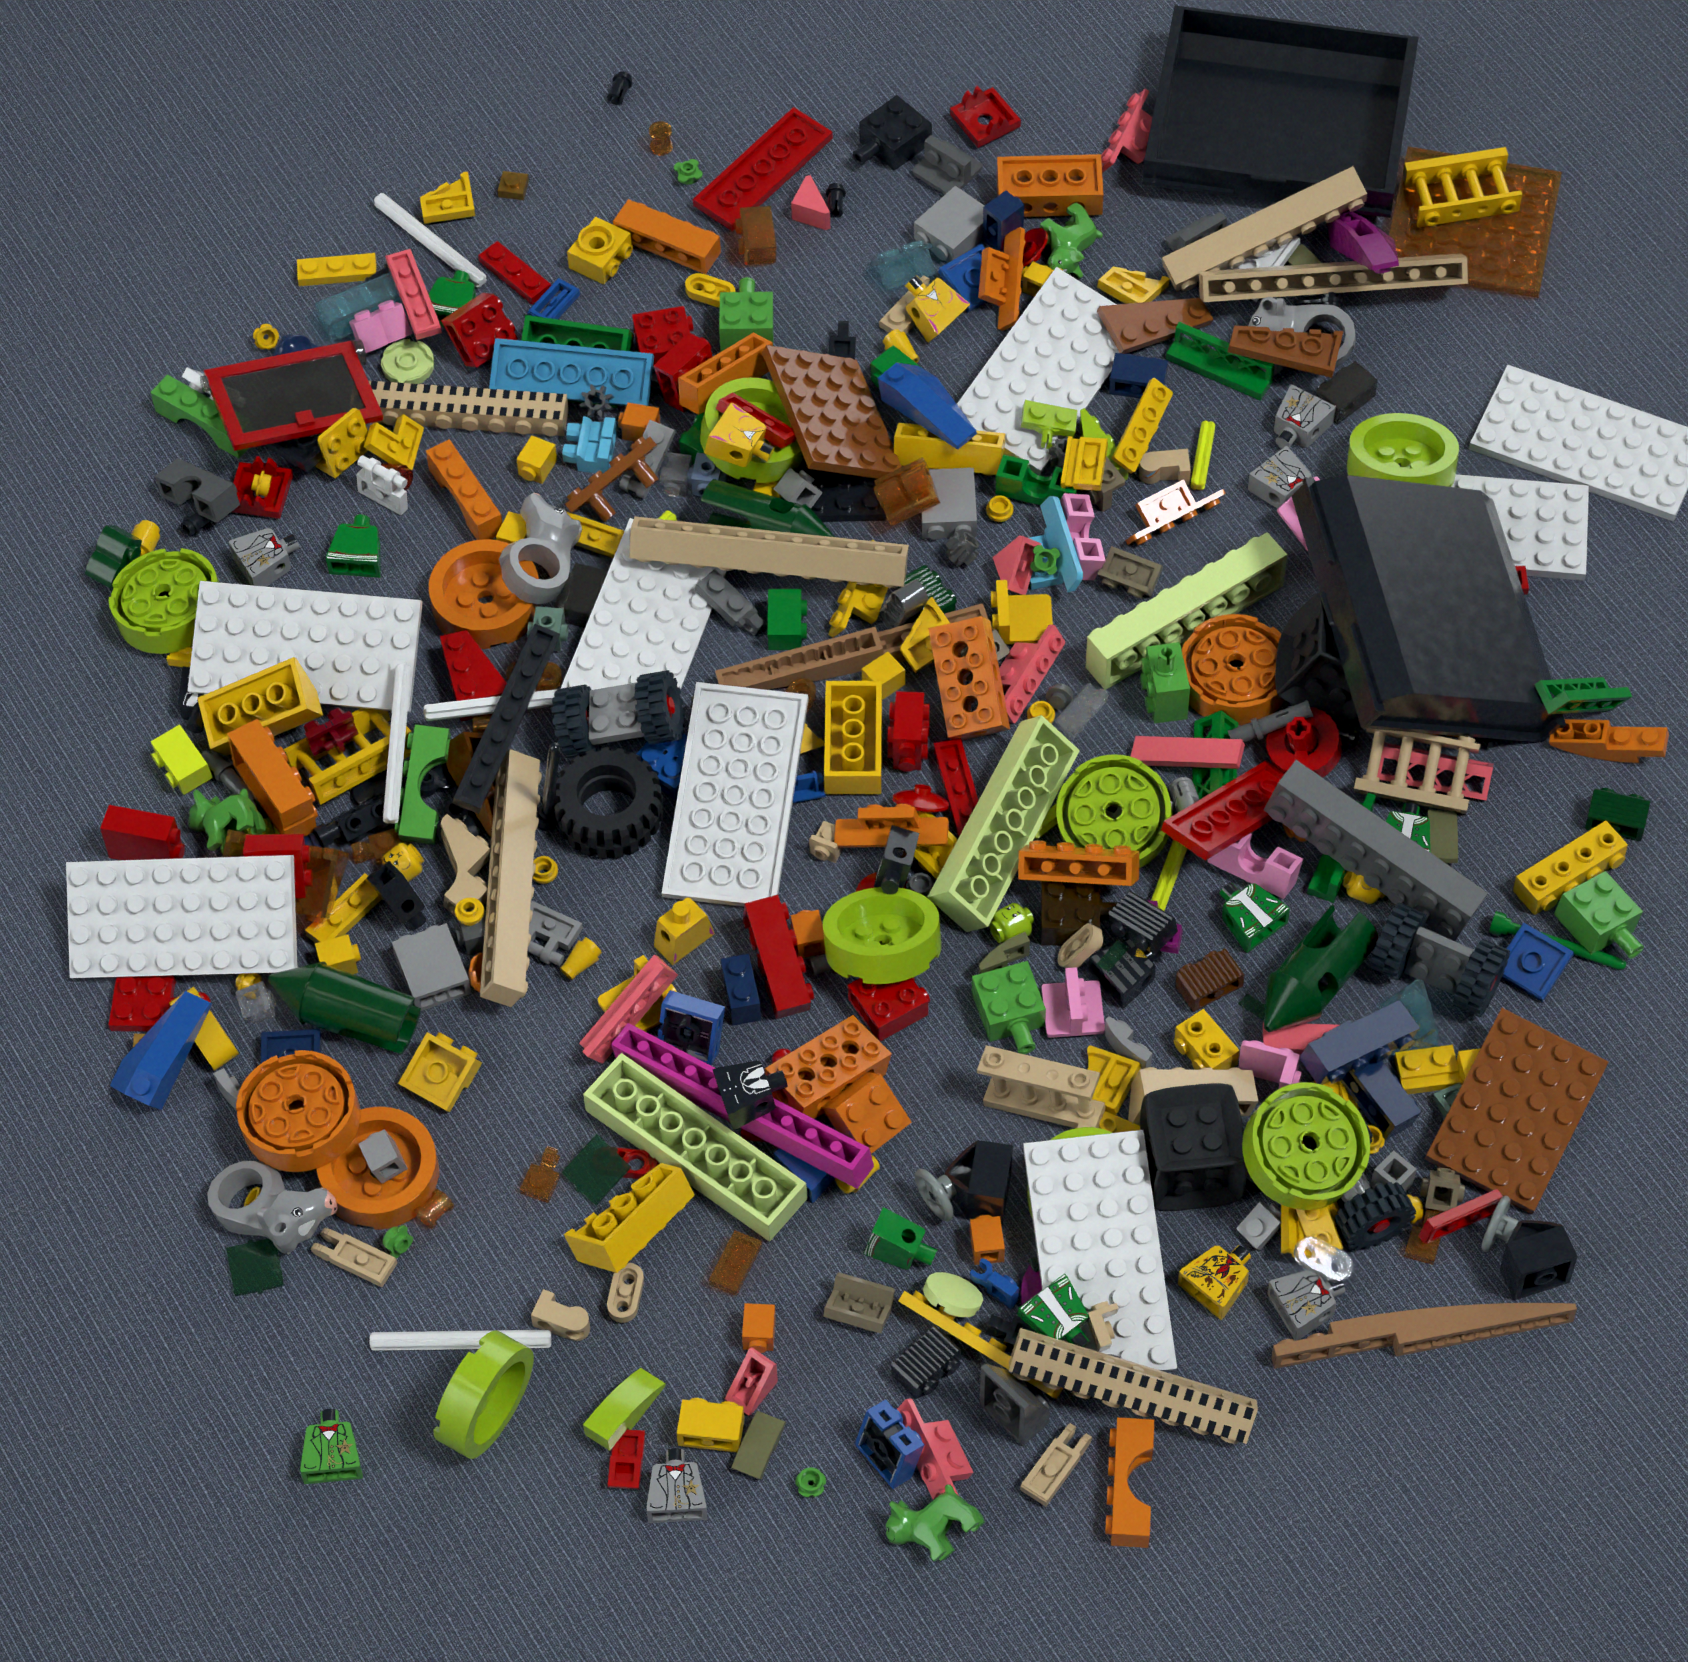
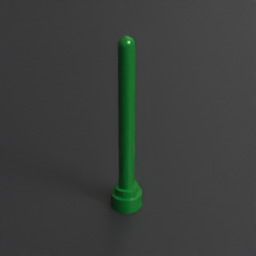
(1503, 925)

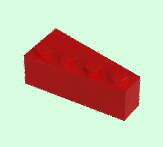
(777, 956)

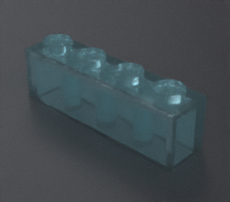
(339, 309)

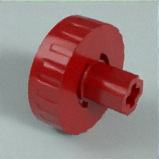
(1302, 737)

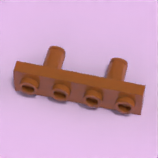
(619, 465)

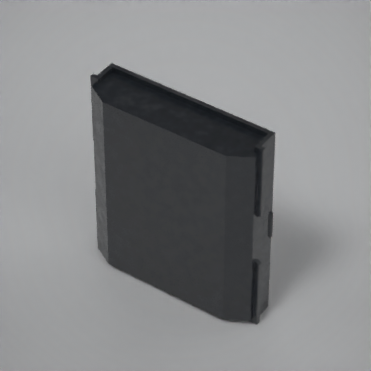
(1278, 107)
(1425, 608)

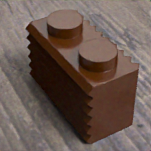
(1209, 979)

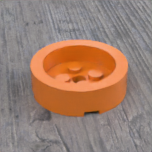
(475, 573)
(1219, 685)
(304, 1136)
(364, 1198)

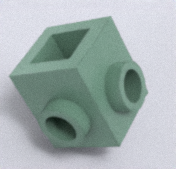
(551, 619)

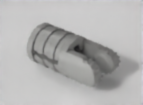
(1186, 796)

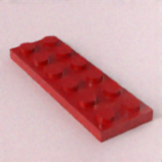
(763, 167)
(1225, 813)

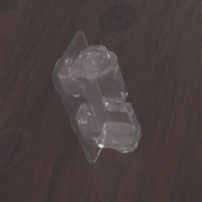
(1081, 710)

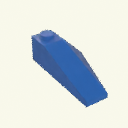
(926, 402)
(157, 1058)

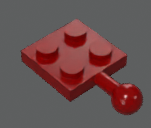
(142, 1001)

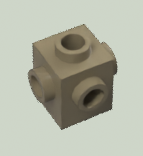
(1444, 1199)

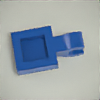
(1000, 1287)

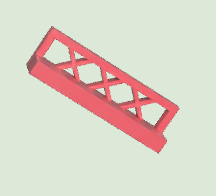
(1446, 762)
(628, 1008)

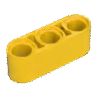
(213, 1039)

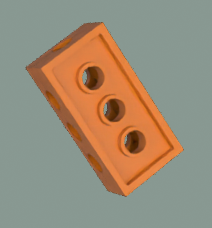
(1053, 183)
(953, 670)
(829, 1066)

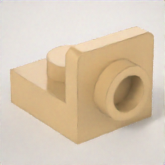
(823, 844)
(1100, 1330)

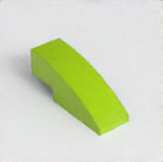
(622, 1408)

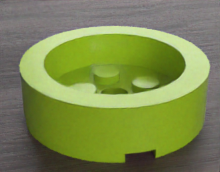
(764, 396)
(1419, 443)
(155, 621)
(1119, 782)
(902, 921)
(1290, 1170)
(483, 1394)

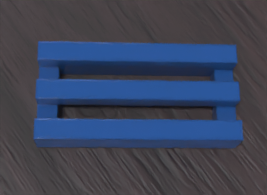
(558, 304)

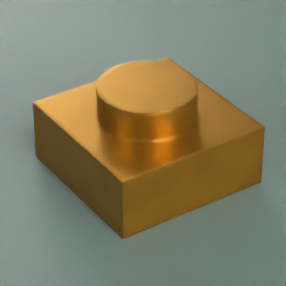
(513, 185)

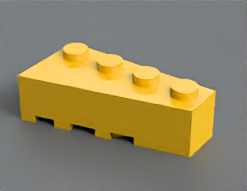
(631, 1219)

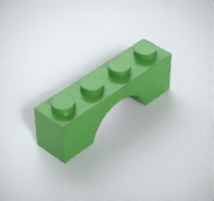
(180, 401)
(428, 749)

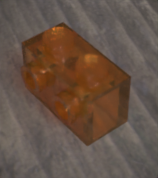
(757, 235)

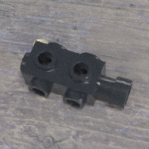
(363, 818)

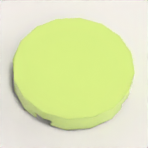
(407, 362)
(953, 1293)

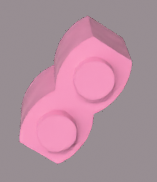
(381, 326)

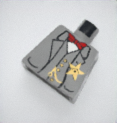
(1302, 418)
(1278, 477)
(263, 556)
(1304, 1301)
(676, 1491)

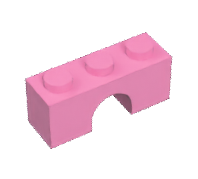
(1079, 516)
(1273, 874)

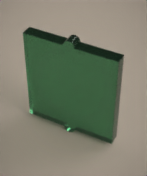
(596, 1169)
(254, 1267)

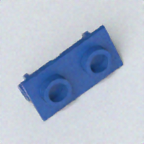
(809, 787)

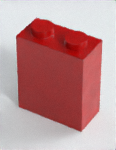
(140, 835)

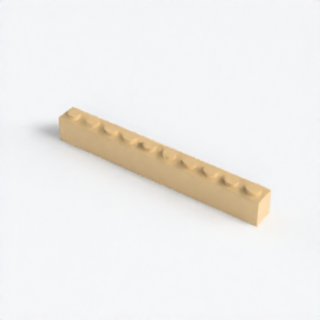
(1330, 277)
(768, 552)
(510, 880)

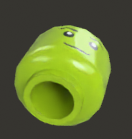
(1010, 922)

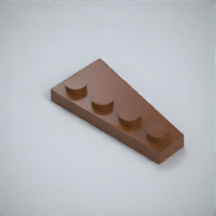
(1147, 323)
(1303, 351)

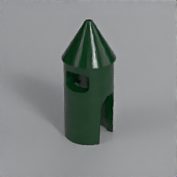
(761, 510)
(1295, 989)
(348, 1005)

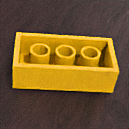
(853, 737)

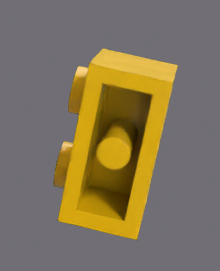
(1205, 1043)
(710, 1425)

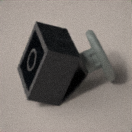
(976, 1180)
(1535, 1254)

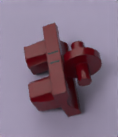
(332, 733)

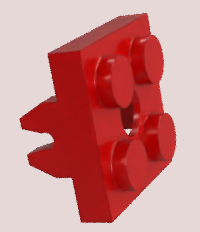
(988, 104)
(274, 502)

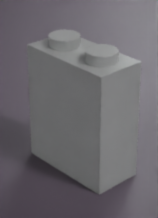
(951, 225)
(957, 505)
(431, 967)

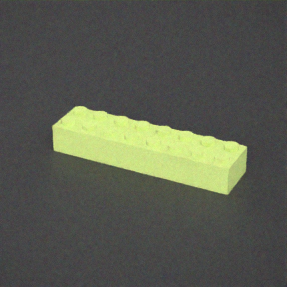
(1174, 613)
(1003, 823)
(707, 1151)

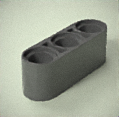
(904, 604)

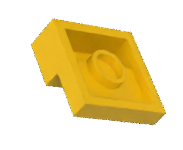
(440, 1070)

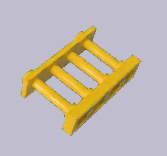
(1458, 167)
(352, 769)

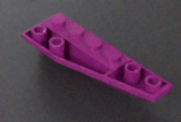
(1363, 242)

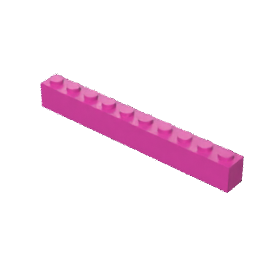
(781, 1127)

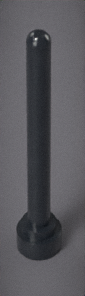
(546, 812)

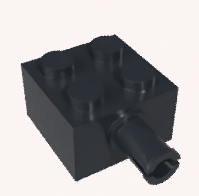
(892, 134)

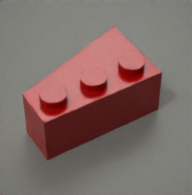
(469, 669)

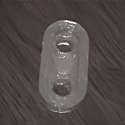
(1322, 1257)

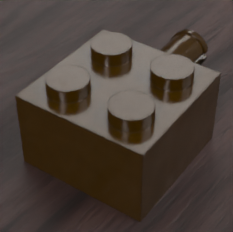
(1068, 908)

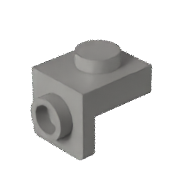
(1261, 1224)

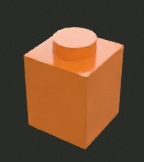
(635, 420)
(808, 932)
(987, 1239)
(759, 1327)

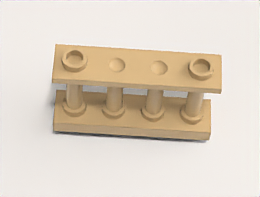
(1425, 795)
(1040, 1088)

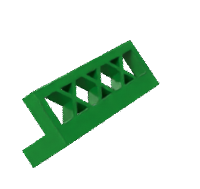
(1219, 364)
(1584, 700)
(1218, 776)
(1329, 873)

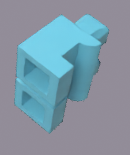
(594, 446)

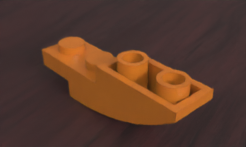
(1602, 741)

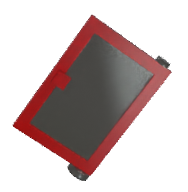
(291, 393)

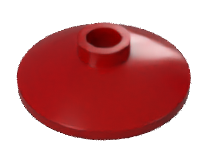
(1034, 244)
(921, 799)

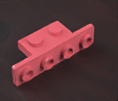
(1132, 133)
(1026, 668)
(942, 1454)

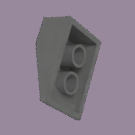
(1012, 1403)

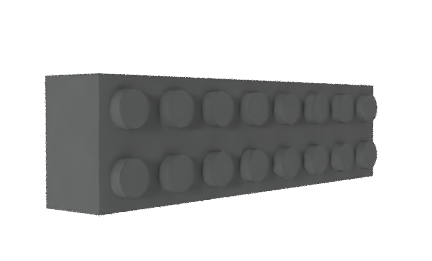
(1374, 850)

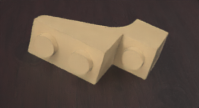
(467, 857)

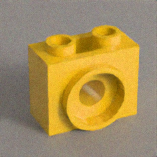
(599, 250)

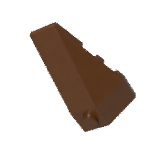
(459, 757)

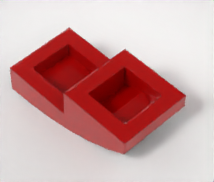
(627, 1460)

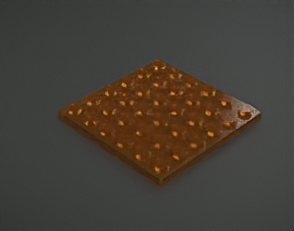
(1502, 249)

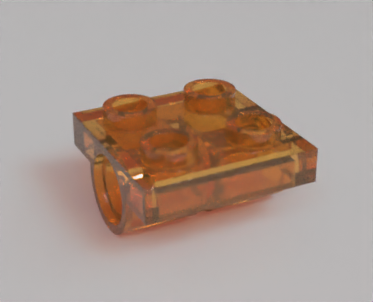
(906, 491)

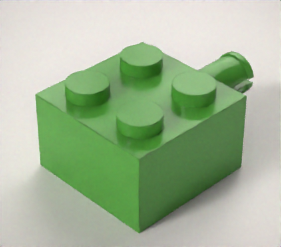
(745, 313)
(1165, 682)
(1600, 915)
(1009, 1004)

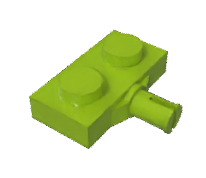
(1048, 420)

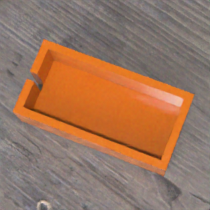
(272, 779)

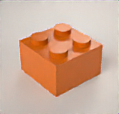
(867, 1112)

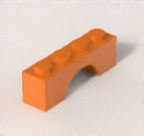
(453, 472)
(1130, 1517)

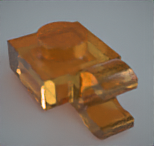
(376, 848)
(542, 1179)
(1417, 1249)

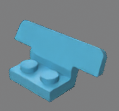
(1057, 536)

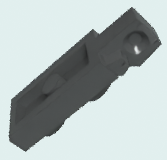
(729, 602)

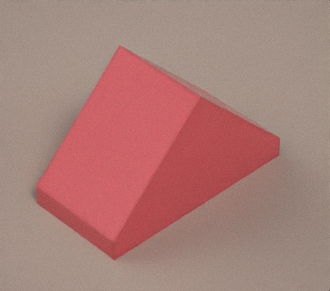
(809, 206)
(1014, 563)
(753, 1381)

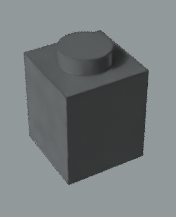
(472, 936)

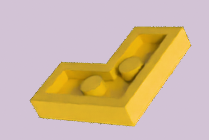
(395, 446)

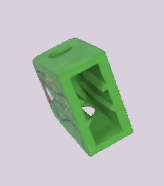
(330, 1451)

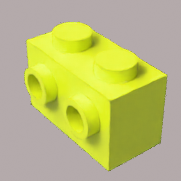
(180, 759)

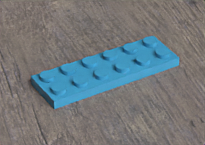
(571, 371)

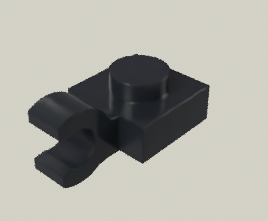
(842, 344)
(1001, 1328)

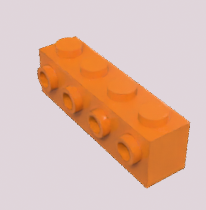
(669, 236)
(736, 362)
(1078, 864)

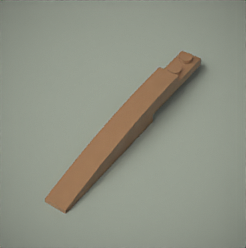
(829, 657)
(1422, 1330)

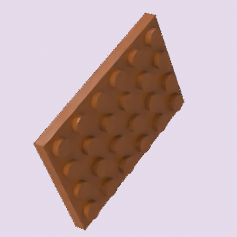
(831, 412)
(1517, 1110)

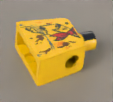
(1216, 1278)

